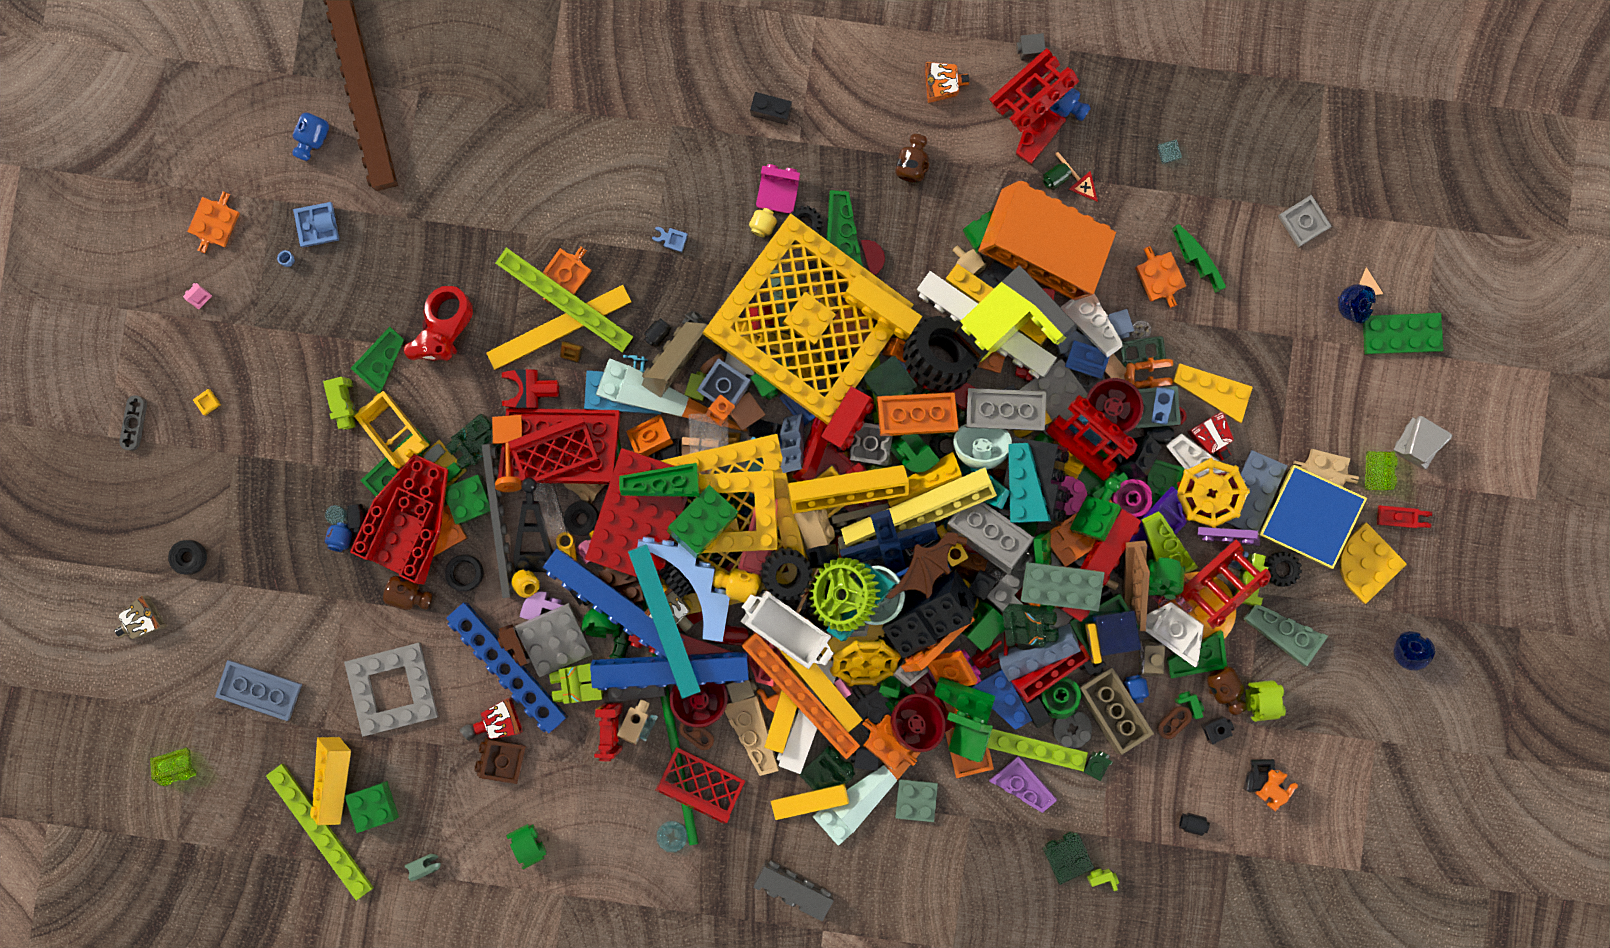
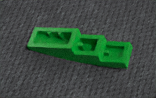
(1194, 252)

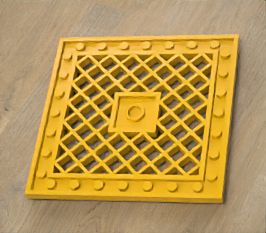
(806, 319)
(769, 449)

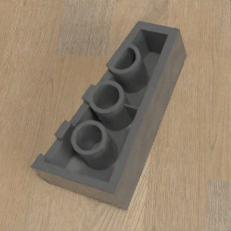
(793, 890)

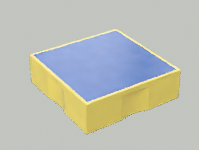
(1312, 516)

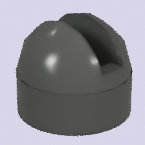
(468, 732)

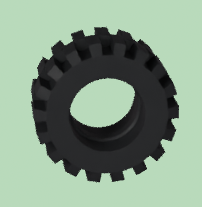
(793, 588)

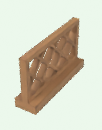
(1136, 580)

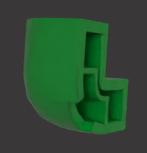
(913, 452)

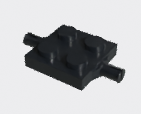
(871, 707)

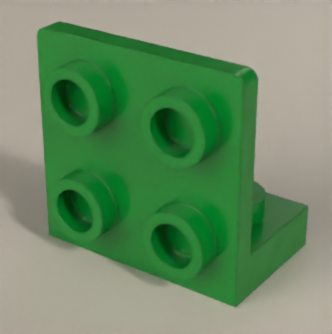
(1095, 485)

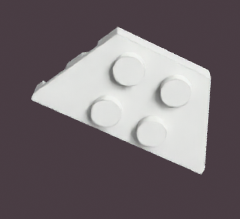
(1176, 631)

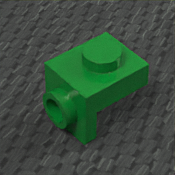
(890, 687)
(1195, 706)

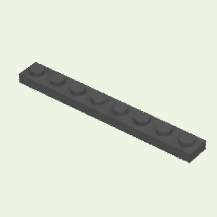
(499, 529)

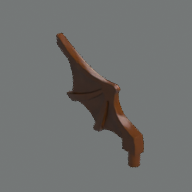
(927, 566)

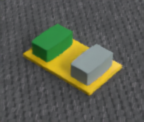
(439, 454)

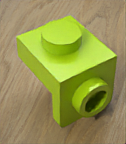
(1098, 877)

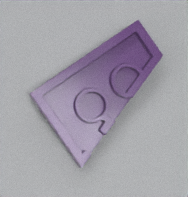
(1246, 537)
(1023, 783)

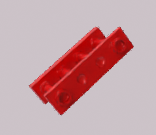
(1217, 566)

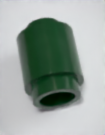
(1056, 176)

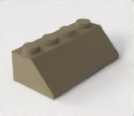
(674, 358)
(1114, 711)

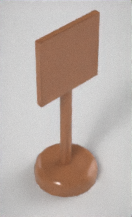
(747, 409)

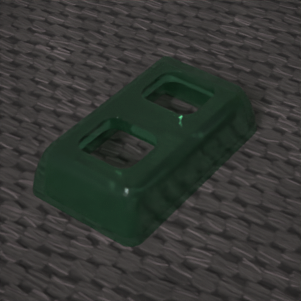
(1140, 344)

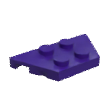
(1171, 510)

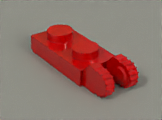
(1401, 517)

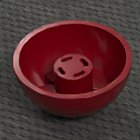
(1130, 403)
(700, 717)
(917, 723)

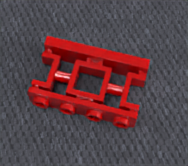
(1028, 79)
(1084, 449)
(608, 725)

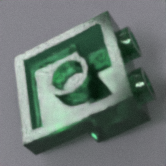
(890, 379)
(827, 770)
(1068, 857)

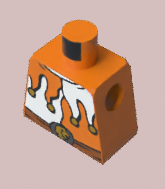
(943, 81)

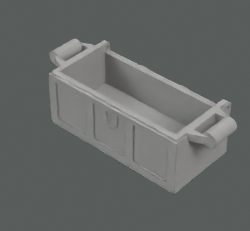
(992, 536)

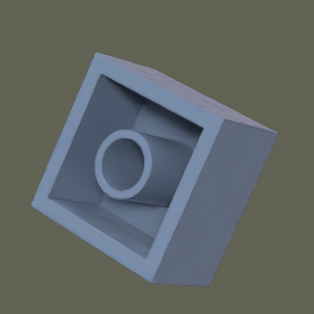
(724, 381)

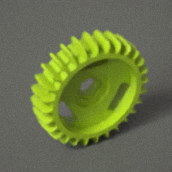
(857, 598)

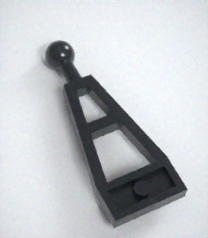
(531, 560)

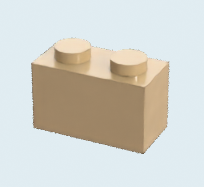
(815, 527)

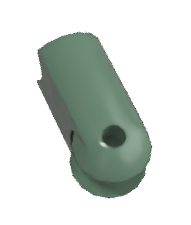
(422, 867)

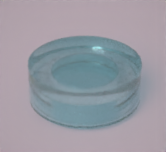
(335, 514)

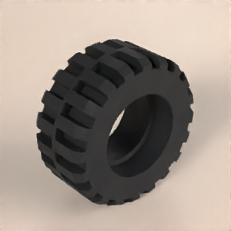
(926, 366)

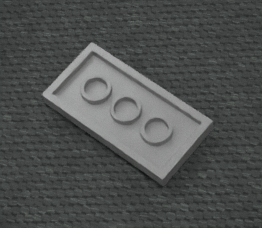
(1006, 409)

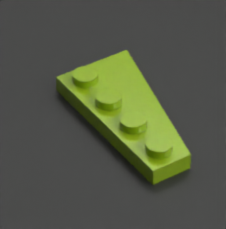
(1164, 541)

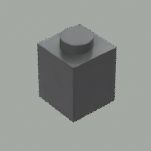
(1030, 46)

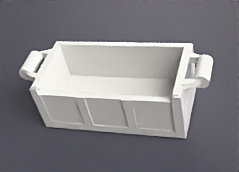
(786, 629)

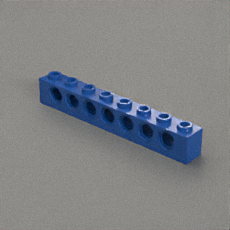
(530, 684)

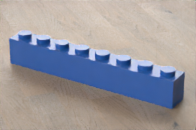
(604, 598)
(657, 671)

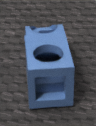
(1162, 405)

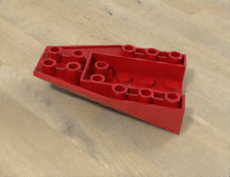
(405, 520)

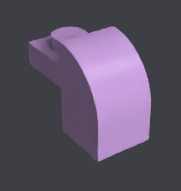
(535, 605)

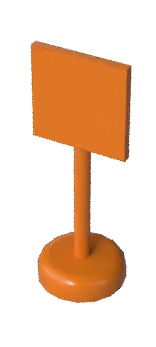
(504, 430)

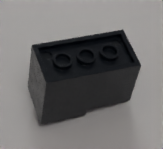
(1050, 465)
(929, 619)

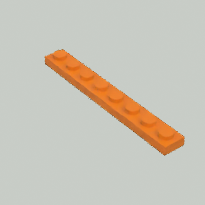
(800, 695)

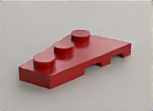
(1038, 136)

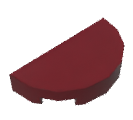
(874, 256)

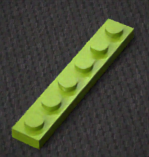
(1037, 750)

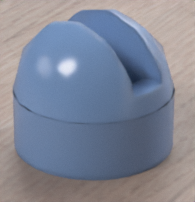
(285, 256)

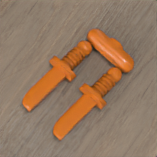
(1150, 364)

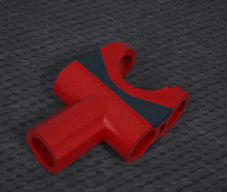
(529, 388)

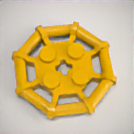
(1216, 482)
(865, 672)

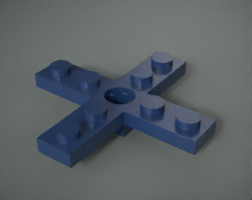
(889, 543)

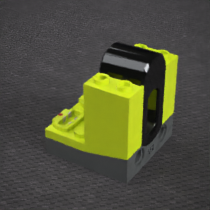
(1006, 311)

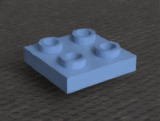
(316, 224)

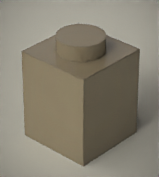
(742, 690)

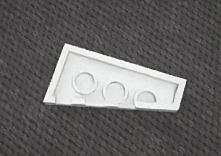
(1190, 454)

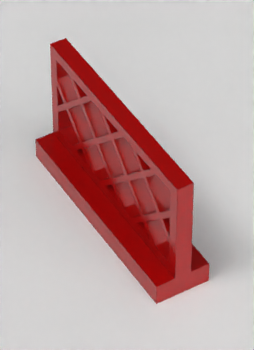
(550, 434)
(695, 802)

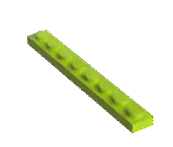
(564, 300)
(320, 834)

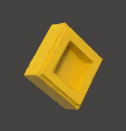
(206, 402)

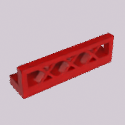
(813, 452)

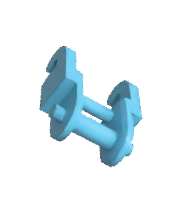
(635, 358)

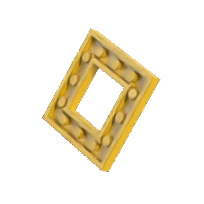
(765, 508)

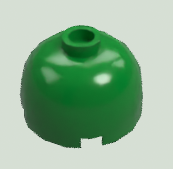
(598, 625)

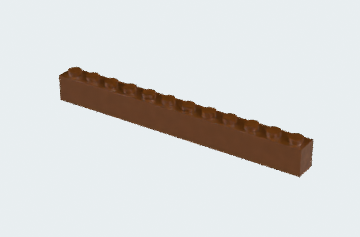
(362, 94)

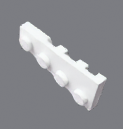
(1093, 323)

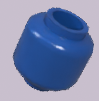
(338, 537)
(1137, 688)

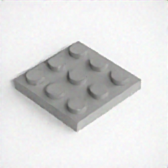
(1060, 390)
(553, 640)

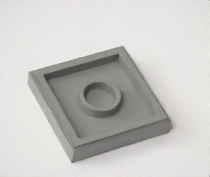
(1304, 221)

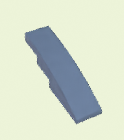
(792, 443)

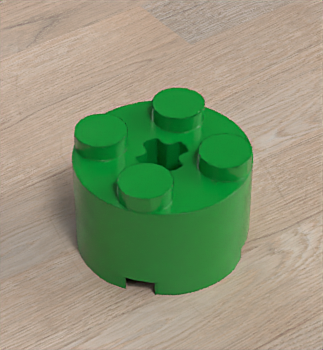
(975, 230)
(1166, 577)
(1065, 708)
(526, 846)

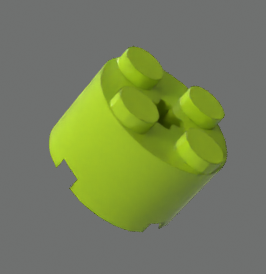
(1265, 700)

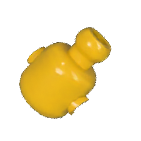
(738, 584)

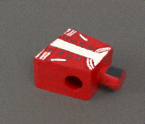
(1213, 435)

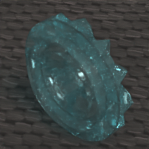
(680, 833)

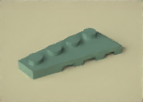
(1293, 638)

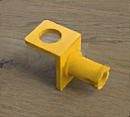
(941, 531)

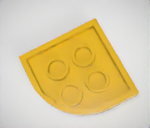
(1368, 563)

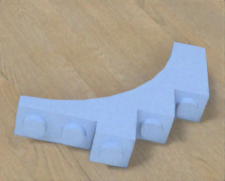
(713, 602)

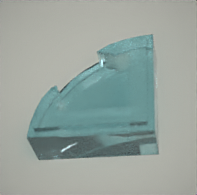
(648, 727)

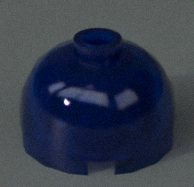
(1356, 302)
(1413, 651)

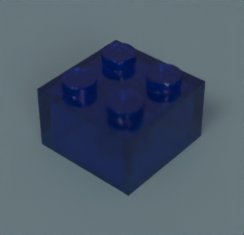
(1117, 632)

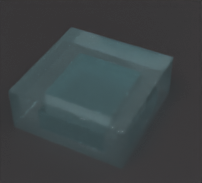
(1169, 151)

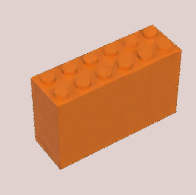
(1047, 240)

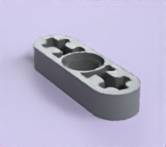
(125, 426)

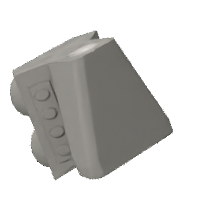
(1421, 441)
(871, 447)

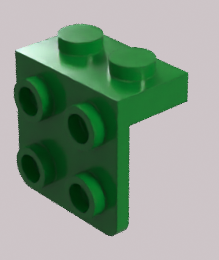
(969, 736)

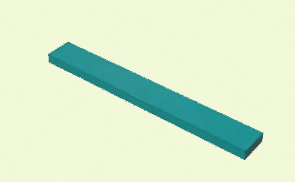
(664, 621)

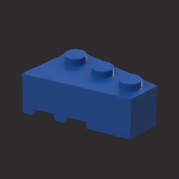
(1007, 701)

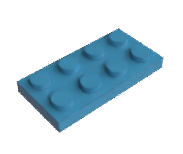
(594, 402)

